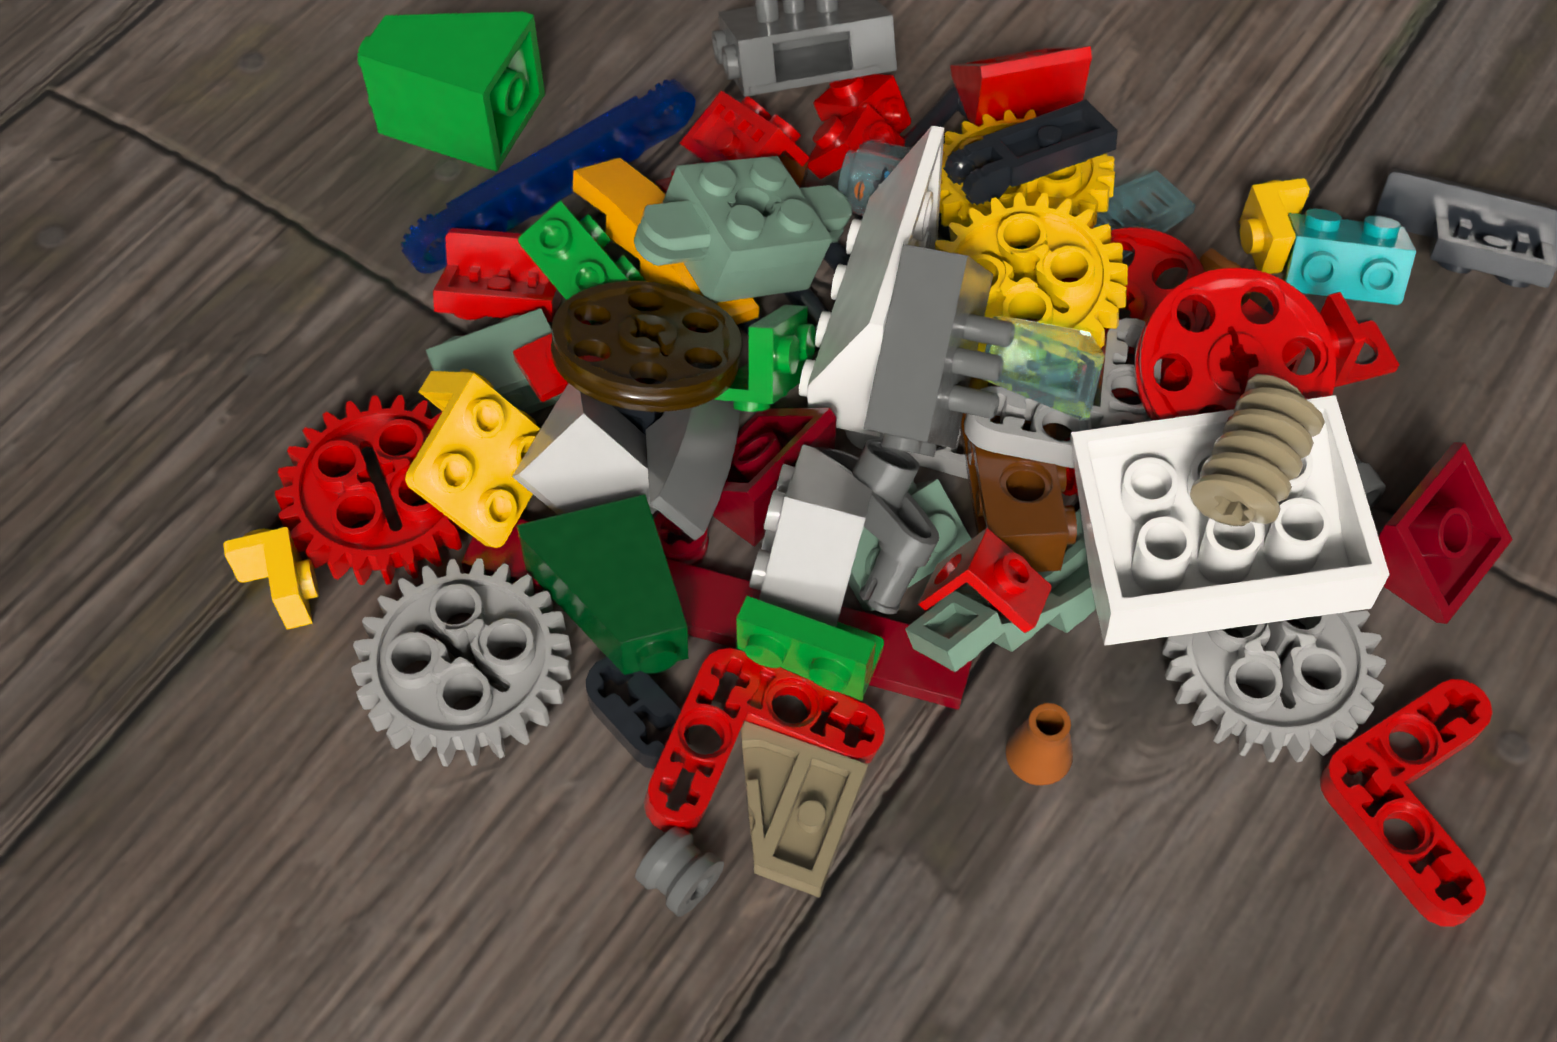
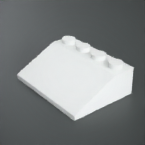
(852, 334)
(1175, 572)

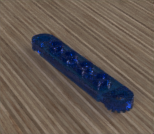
(547, 175)

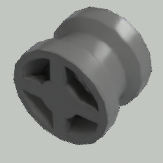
(679, 870)

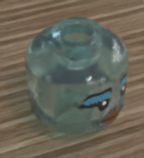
(867, 169)

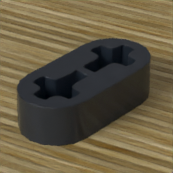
(626, 722)

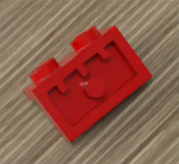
(741, 131)

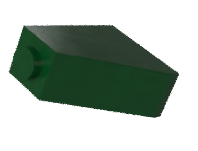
(611, 581)

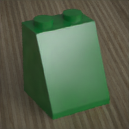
(454, 81)

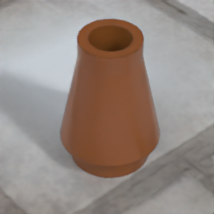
(1041, 746)

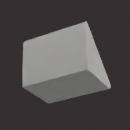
(585, 456)

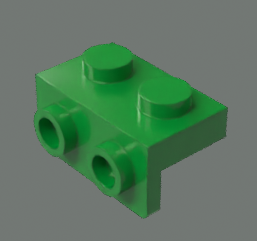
(574, 253)
(776, 359)
(828, 655)

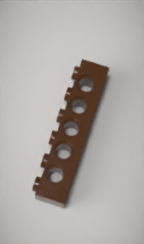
(1020, 499)

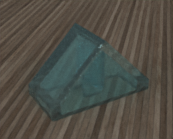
(1051, 366)

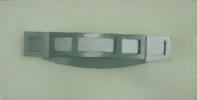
(968, 623)

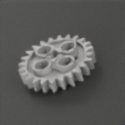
(1326, 650)
(422, 702)

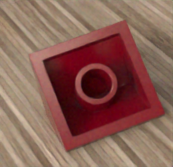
(760, 451)
(1443, 537)

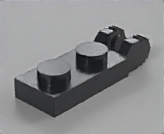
(1030, 150)

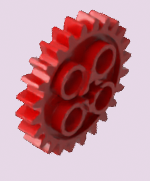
(325, 507)

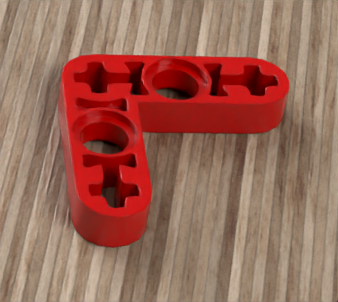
(752, 703)
(1389, 778)

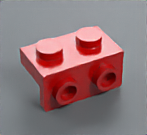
(491, 278)

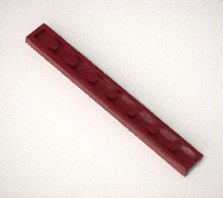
(715, 599)

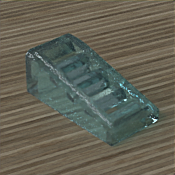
(1131, 193)

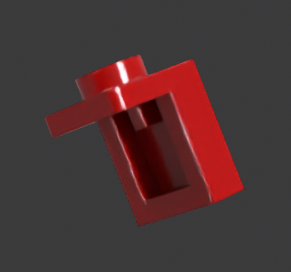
(877, 90)
(840, 135)

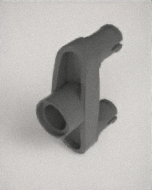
(893, 517)

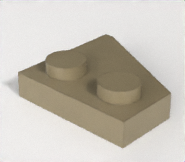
(796, 806)

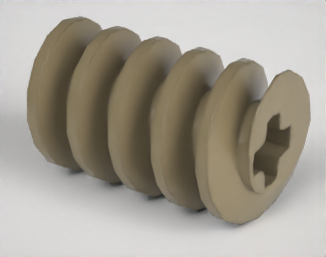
(1257, 454)

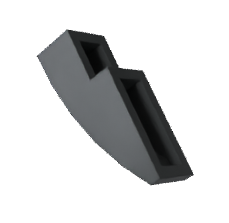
(691, 461)

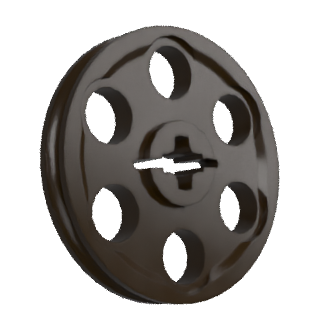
(645, 346)

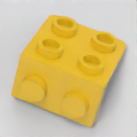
(472, 456)

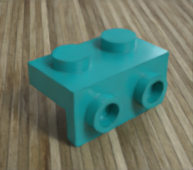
(1350, 257)

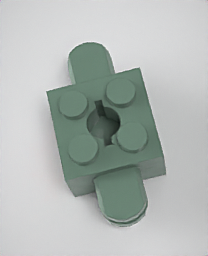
(743, 227)

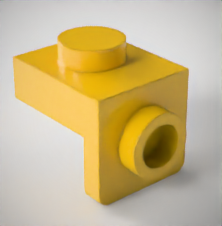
(1265, 222)
(275, 556)

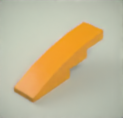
(622, 196)

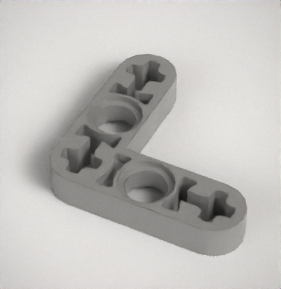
(1108, 411)

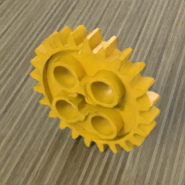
(1086, 183)
(1029, 279)

